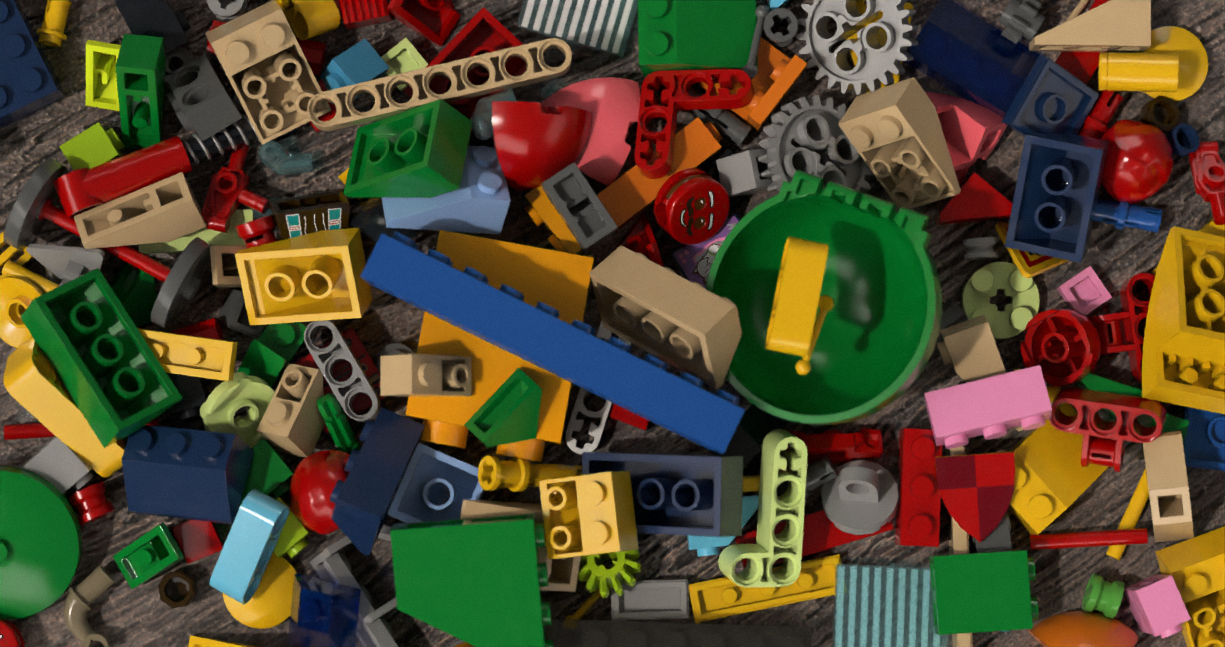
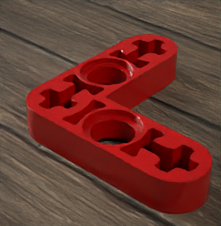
(677, 98)

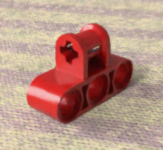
(1120, 330)
(1104, 440)

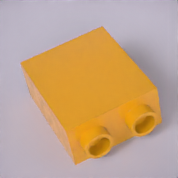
(542, 276)

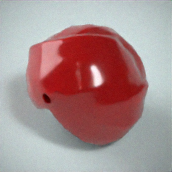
(1136, 161)
(312, 488)

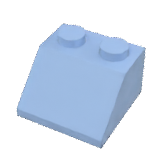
(434, 487)

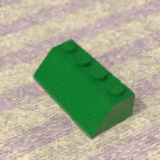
(100, 356)

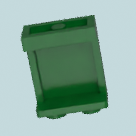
(982, 592)

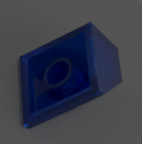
(323, 613)

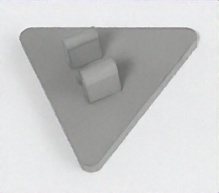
(67, 261)

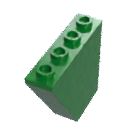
(475, 578)

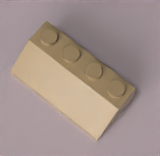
(667, 315)

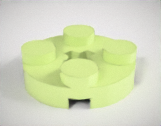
(1005, 277)
(230, 396)

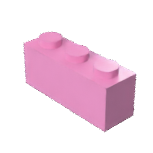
(988, 407)

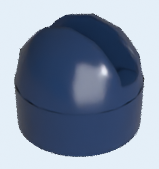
(1186, 140)

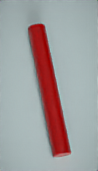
(1089, 539)

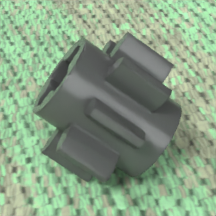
(1021, 19)

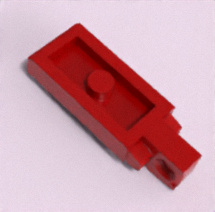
(842, 446)

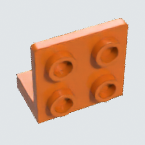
(771, 84)

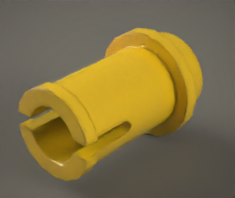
(54, 23)

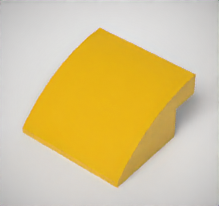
(1187, 323)

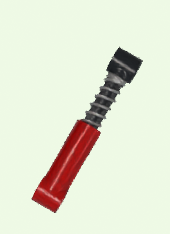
(111, 180)

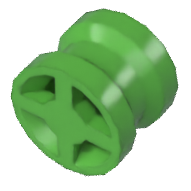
(1103, 596)

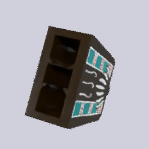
(310, 214)

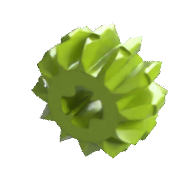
(598, 577)

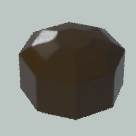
(1161, 113)
(177, 589)

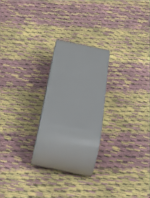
(326, 360)

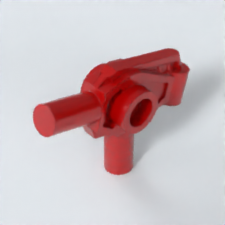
(1209, 178)
(228, 190)

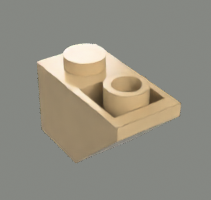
(425, 375)
(293, 417)

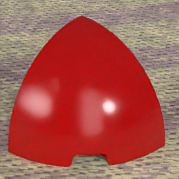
(537, 140)

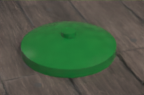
(36, 543)

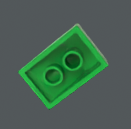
(695, 34)
(410, 154)

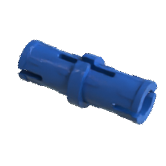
(1128, 215)

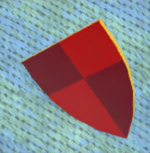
(976, 489)

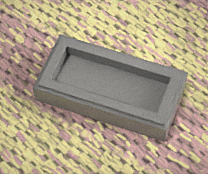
(651, 600)

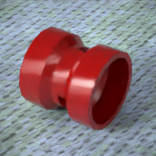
(262, 226)

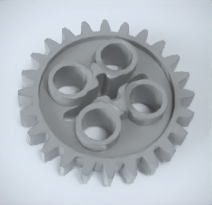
(873, 60)
(815, 154)

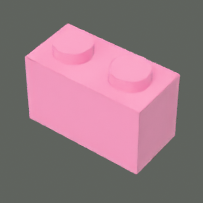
(1157, 605)

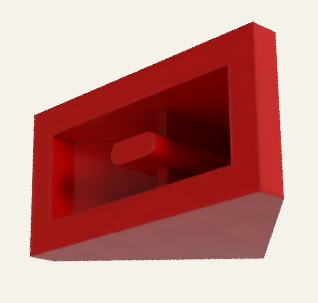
(975, 203)

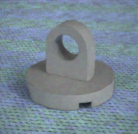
(860, 497)

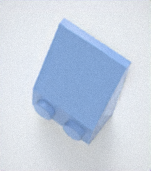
(473, 208)

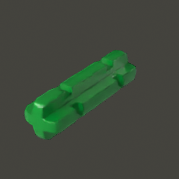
(337, 423)

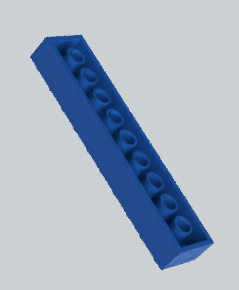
(551, 343)

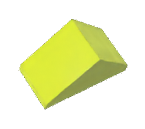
(101, 75)

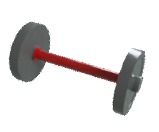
(38, 205)

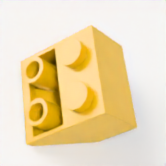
(588, 514)

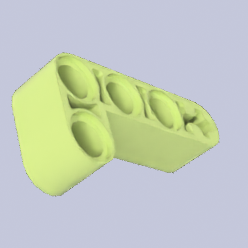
(770, 511)

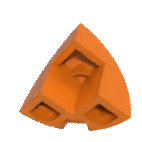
(1083, 630)

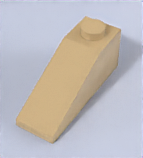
(1107, 28)
(143, 217)
(972, 350)

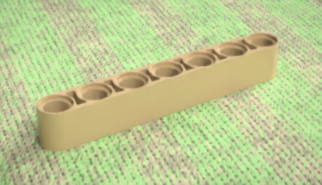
(420, 79)

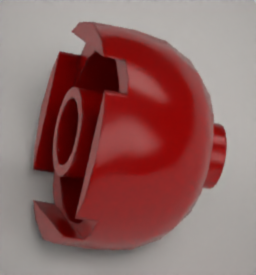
(1062, 344)

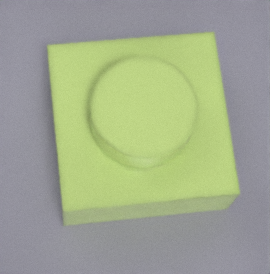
(403, 59)

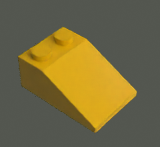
(305, 278)
(1049, 474)

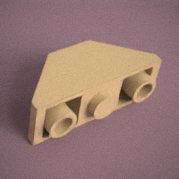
(1168, 487)

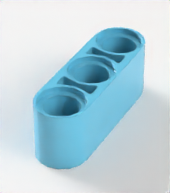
(249, 546)

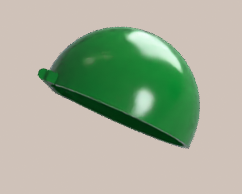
(882, 294)

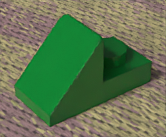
(273, 351)
(148, 556)

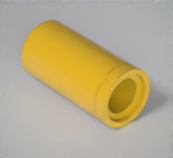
(1138, 72)

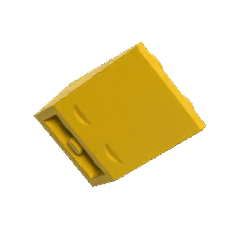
(1200, 579)

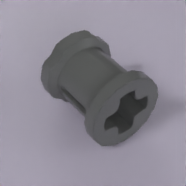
(782, 16)

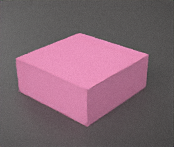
(1084, 291)

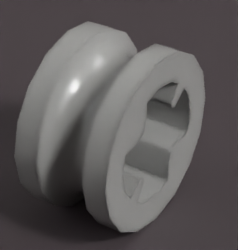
(980, 248)

